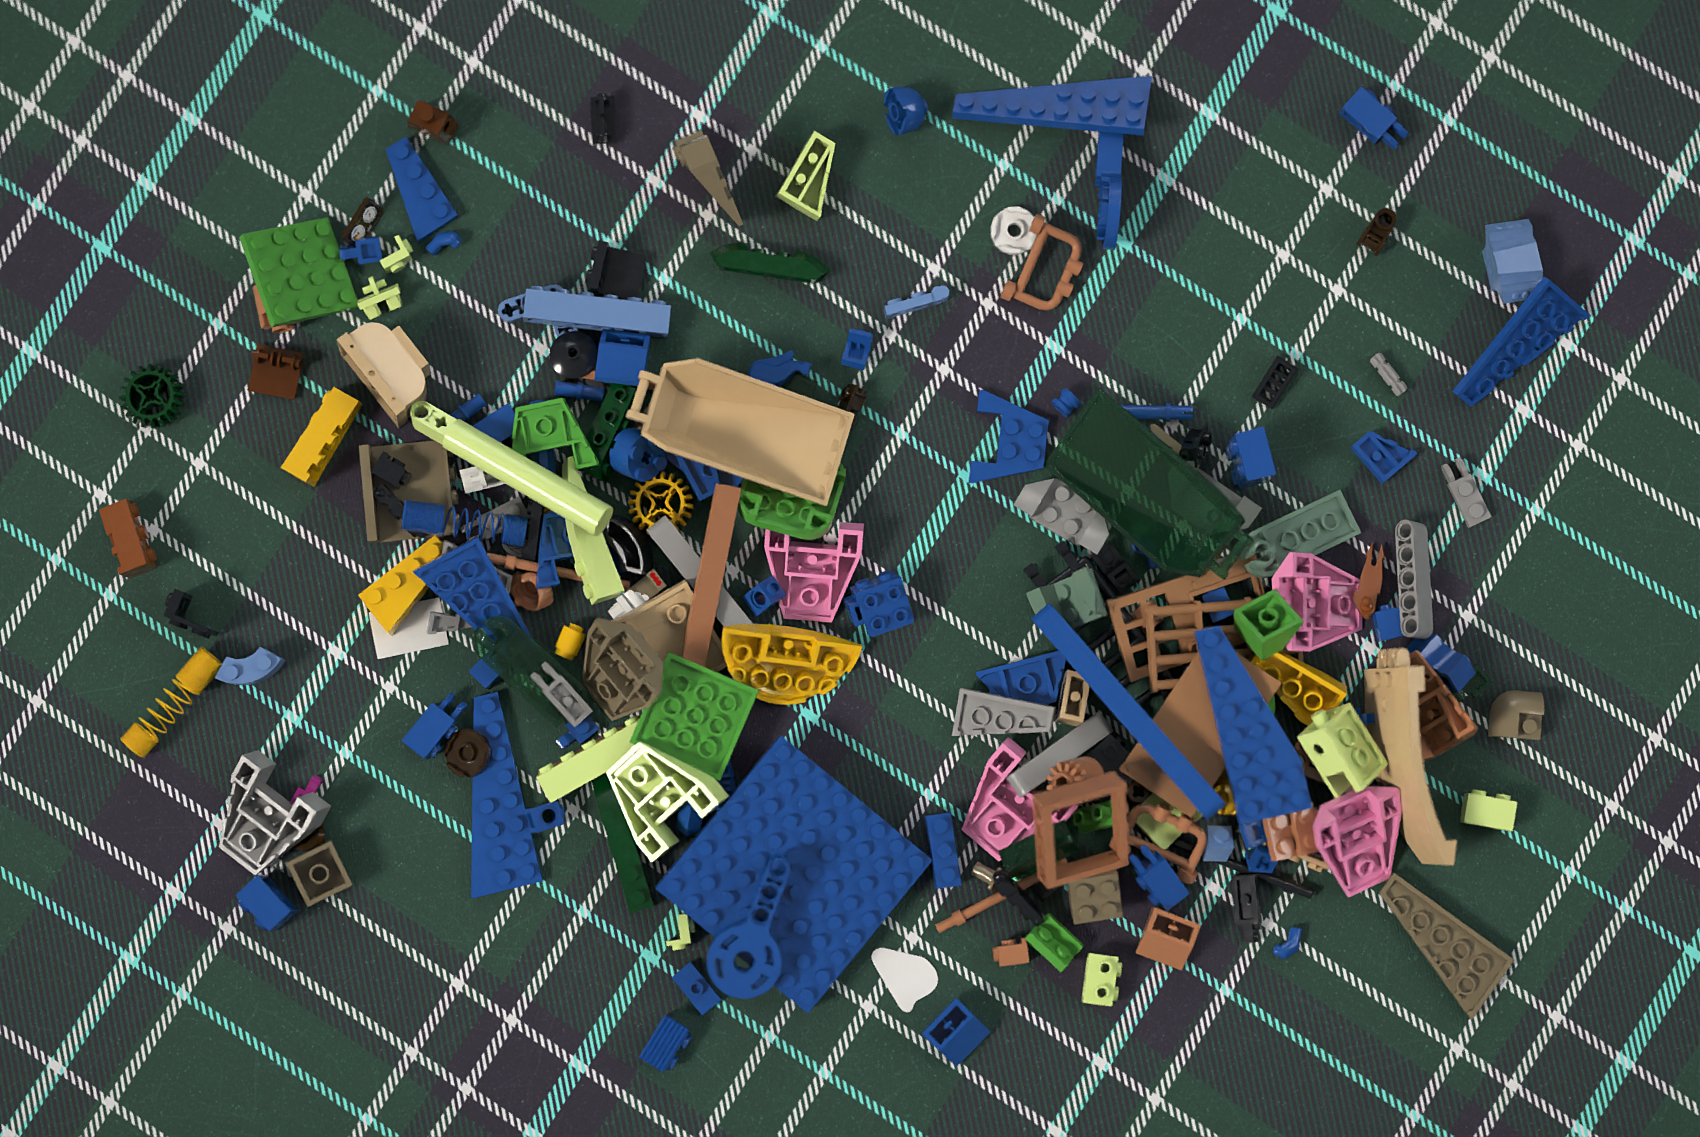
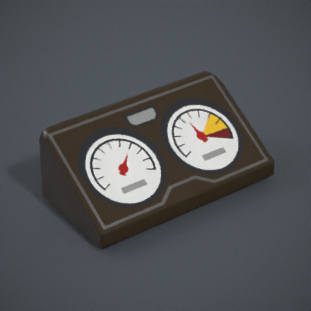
(362, 221)

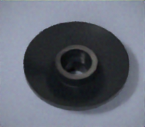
(576, 366)

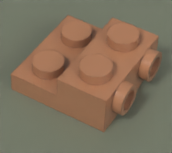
(1291, 834)

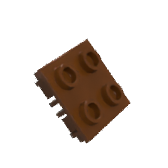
(275, 371)

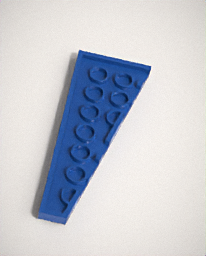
(1089, 106)

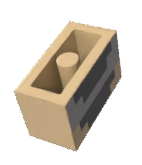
(1071, 699)

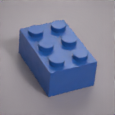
(1250, 458)

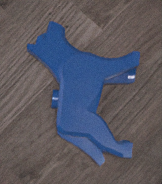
(778, 369)

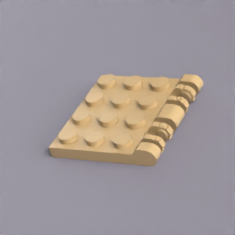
(665, 622)

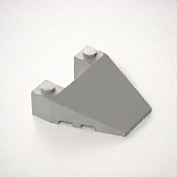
(260, 820)

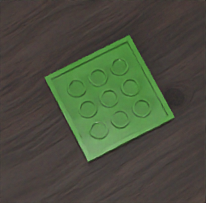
(299, 272)
(696, 715)

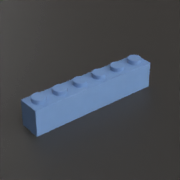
(596, 313)

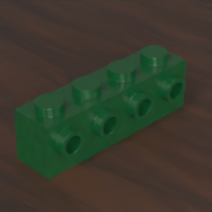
(607, 424)

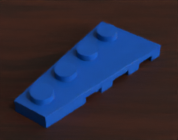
(422, 197)

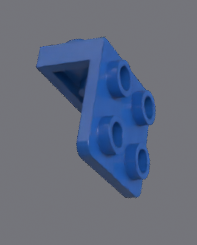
(882, 603)

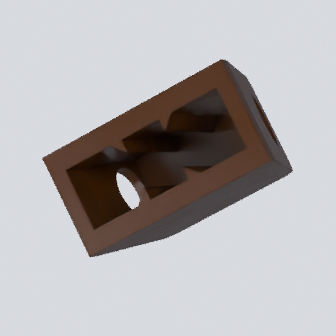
(431, 122)

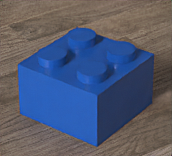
(266, 903)

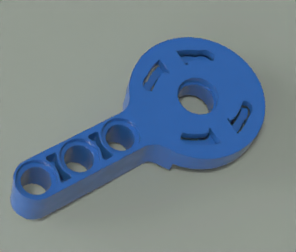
(1110, 187)
(752, 937)

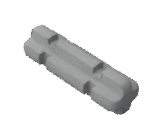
(1388, 374)

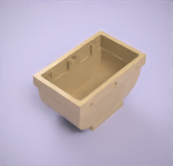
(389, 365)

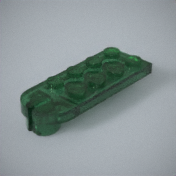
(515, 658)

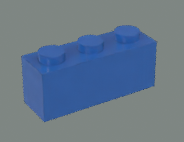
(942, 850)

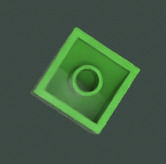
(1266, 624)

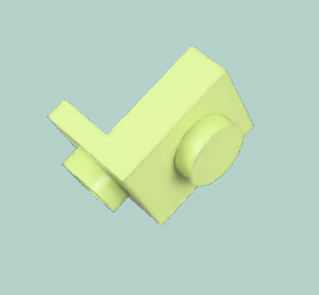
(396, 261)
(686, 927)

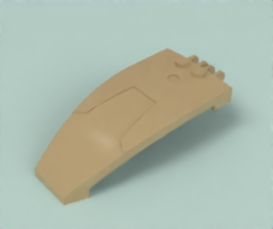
(1393, 699)

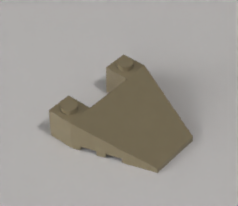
(699, 157)

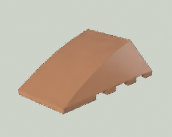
(1441, 717)

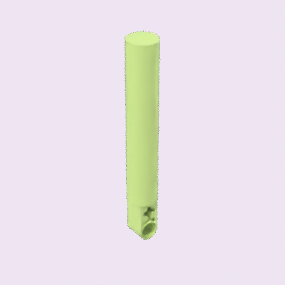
(512, 468)

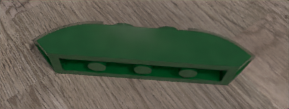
(738, 259)

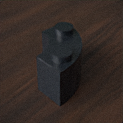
(630, 545)

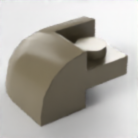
(1516, 715)

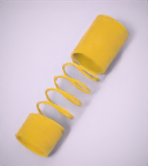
(195, 676)

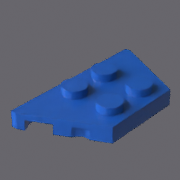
(1029, 679)

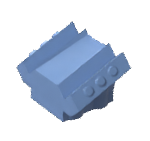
(1512, 260)

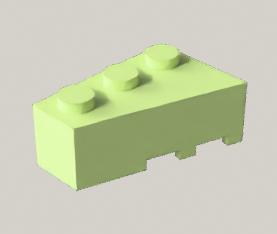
(808, 178)

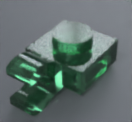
(1476, 684)

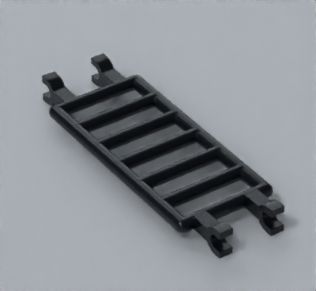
(1074, 566)

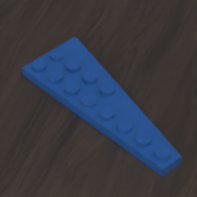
(501, 836)

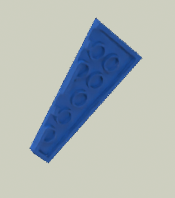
(470, 585)

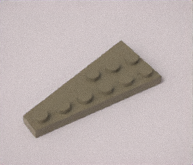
(1457, 953)

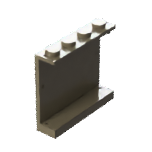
(429, 483)

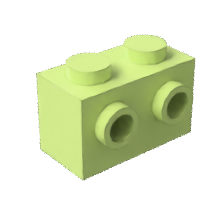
(1488, 811)
(1100, 979)

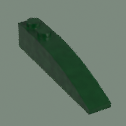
(623, 847)

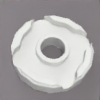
(1001, 237)

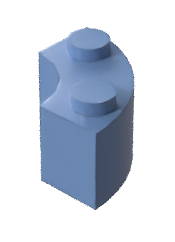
(251, 669)

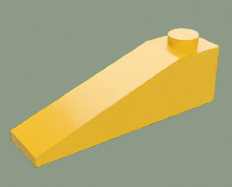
(1302, 686)

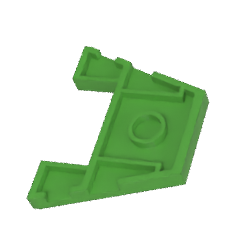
(549, 427)

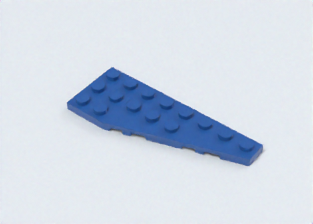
(1257, 754)

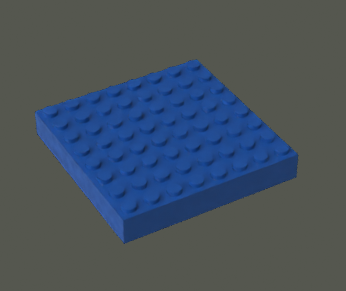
(841, 879)

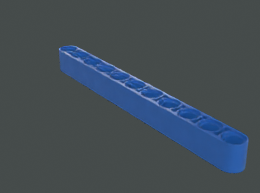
(1128, 711)

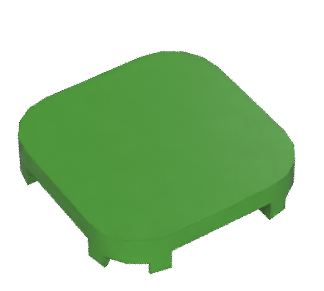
(788, 513)

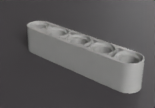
(1414, 579)
(1065, 749)

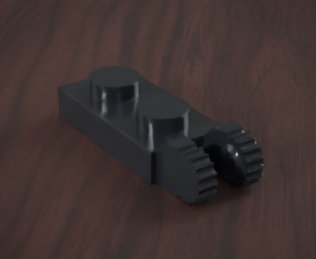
(533, 531)
(1017, 896)

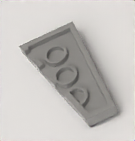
(995, 714)

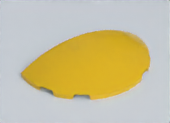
(786, 660)

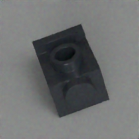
(391, 471)

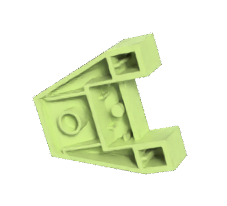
(653, 788)

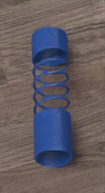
(429, 519)

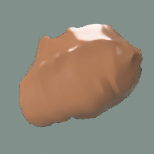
(525, 592)

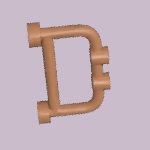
(1072, 267)
(1162, 813)

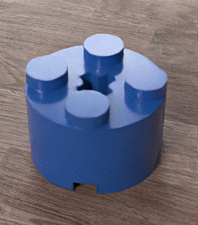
(636, 456)

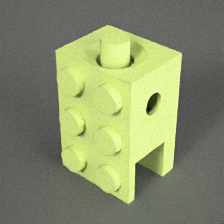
(1342, 749)

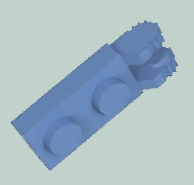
(918, 301)

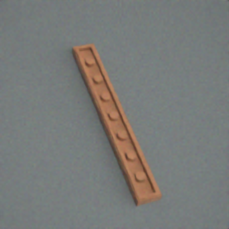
(710, 573)

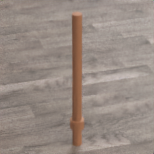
(511, 562)
(959, 917)

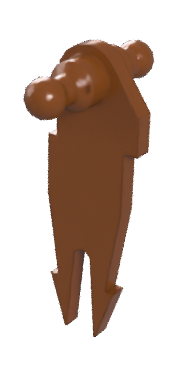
(1369, 585)

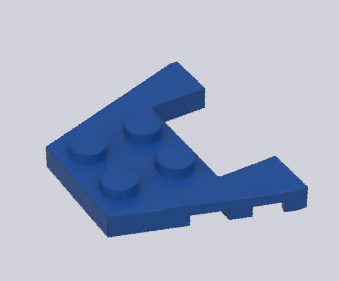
(1020, 440)
(556, 546)

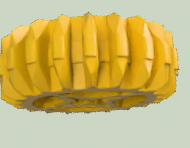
(668, 495)

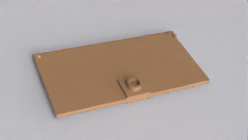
(1191, 727)

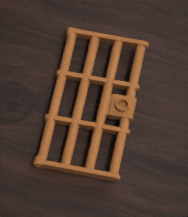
(1196, 608)

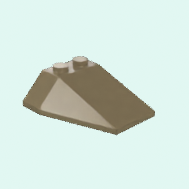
(620, 669)

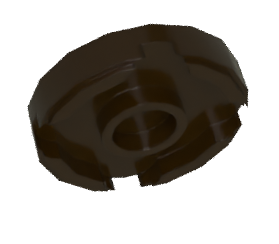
(467, 753)

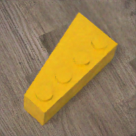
(322, 436)
(400, 589)

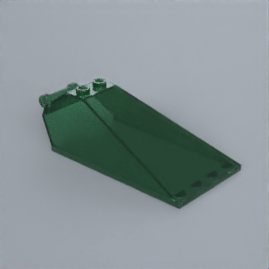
(1147, 491)

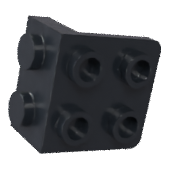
(615, 271)
(177, 606)
(1111, 756)

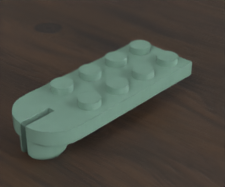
(1302, 531)

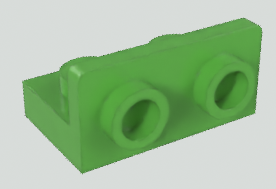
(1054, 942)

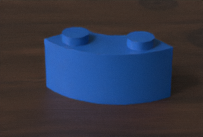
(1451, 667)

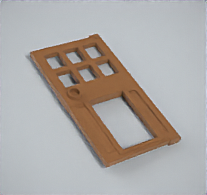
(1177, 592)

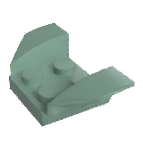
(1073, 598)

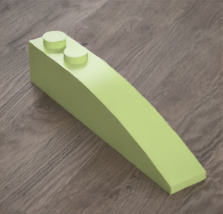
(591, 552)

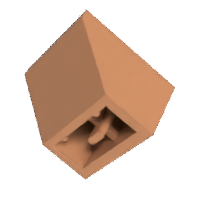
(1167, 938)

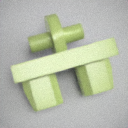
(390, 294)

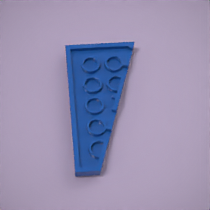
(1523, 338)

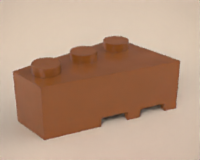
(128, 538)

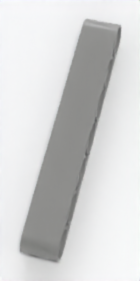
(687, 563)

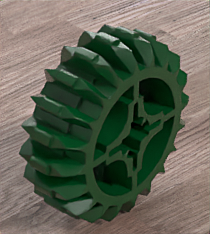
(148, 404)

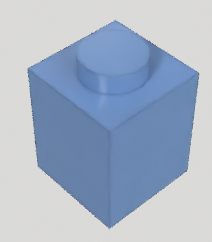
(1219, 843)

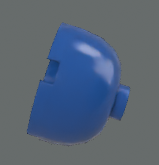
(905, 109)

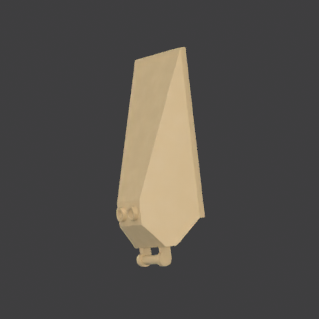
(744, 427)

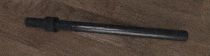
(1288, 885)

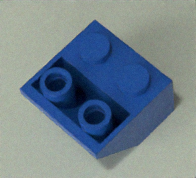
(622, 357)
(955, 1032)

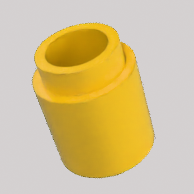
(570, 641)

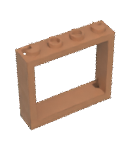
(1072, 794)

